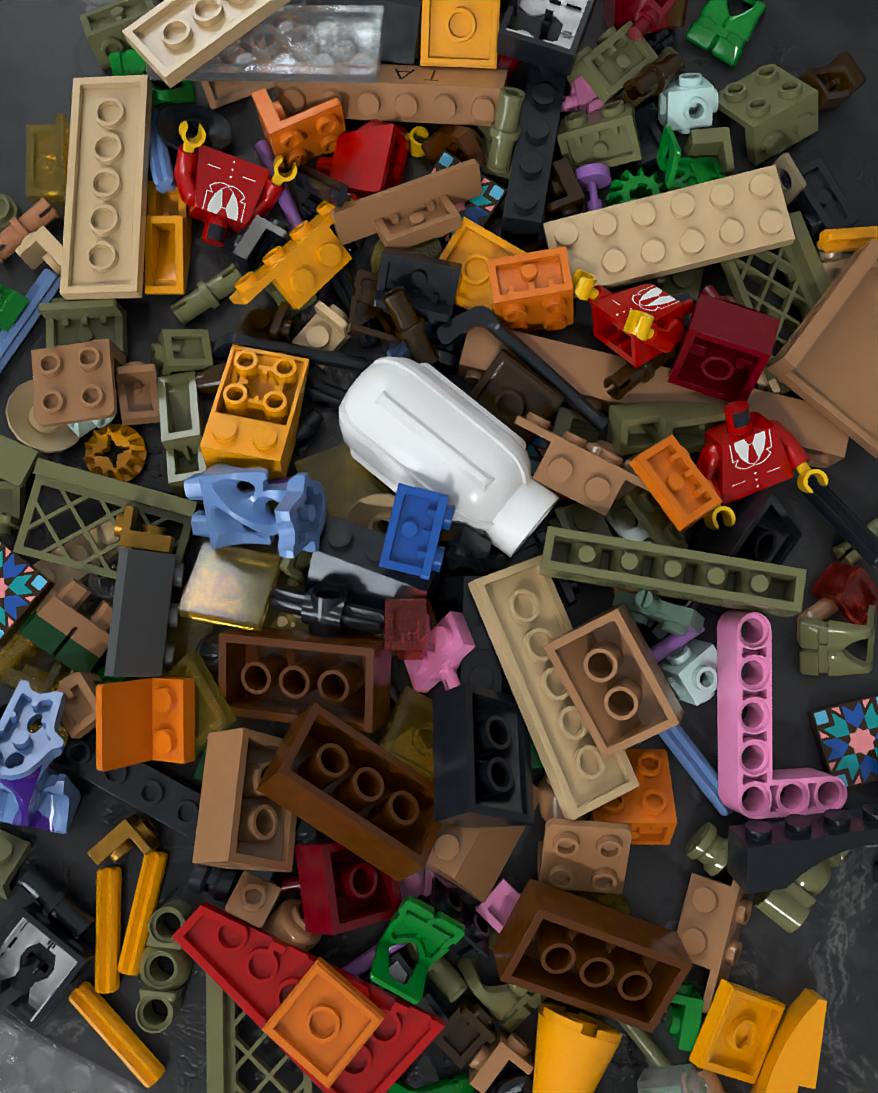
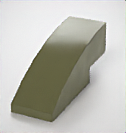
(644, 424)
(181, 427)

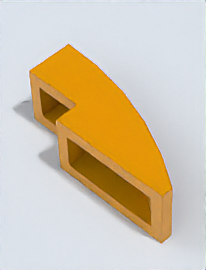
(167, 243)
(795, 1047)

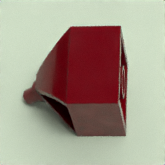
(645, 15)
(723, 348)
(340, 888)

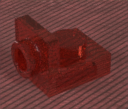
(849, 589)
(408, 628)

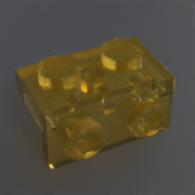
(47, 160)

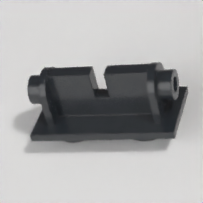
(477, 930)

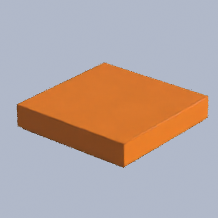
(324, 1022)

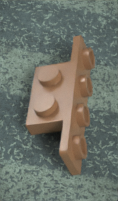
(411, 210)
(577, 471)
(712, 927)

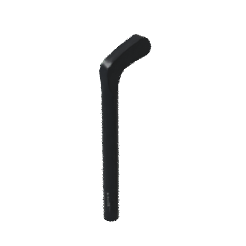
(485, 318)
(222, 347)

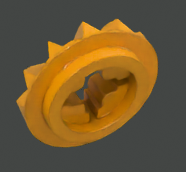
(128, 463)

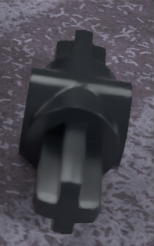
(327, 610)

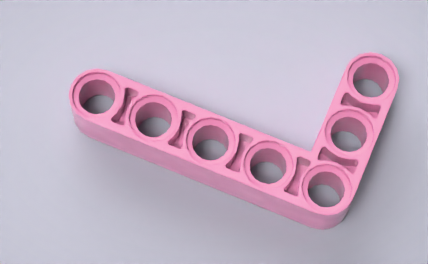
(755, 731)

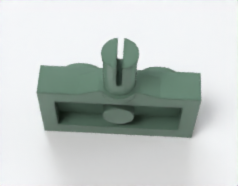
(650, 607)

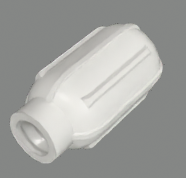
(431, 435)

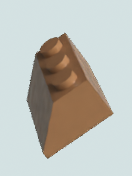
(614, 681)
(235, 820)
(474, 856)

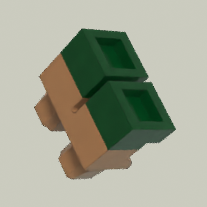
(68, 630)

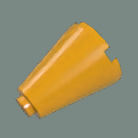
(571, 1050)

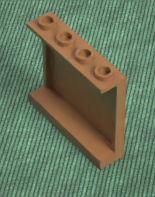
(835, 351)

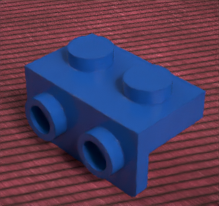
(415, 531)

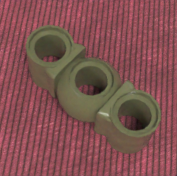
(793, 904)
(158, 984)

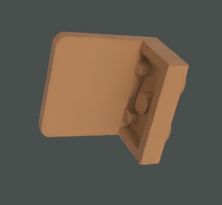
(75, 382)
(584, 855)

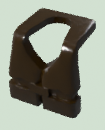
(362, 310)

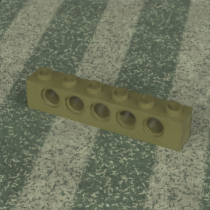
(673, 572)

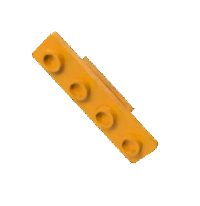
(300, 265)

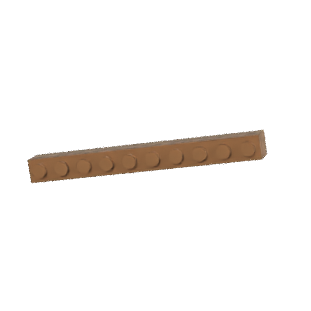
(588, 368)

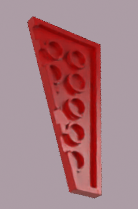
(264, 970)

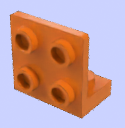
(302, 134)
(533, 290)
(676, 483)
(145, 721)
(648, 807)

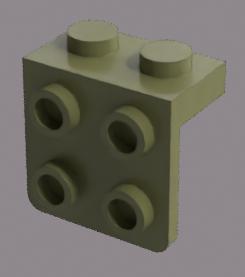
(773, 110)

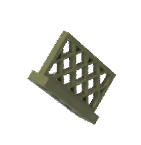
(802, 272)
(105, 491)
(224, 1046)

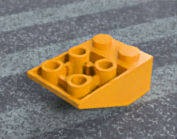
(256, 411)

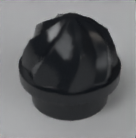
(209, 651)

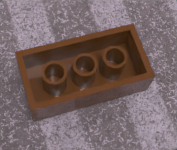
(287, 670)
(354, 793)
(590, 956)

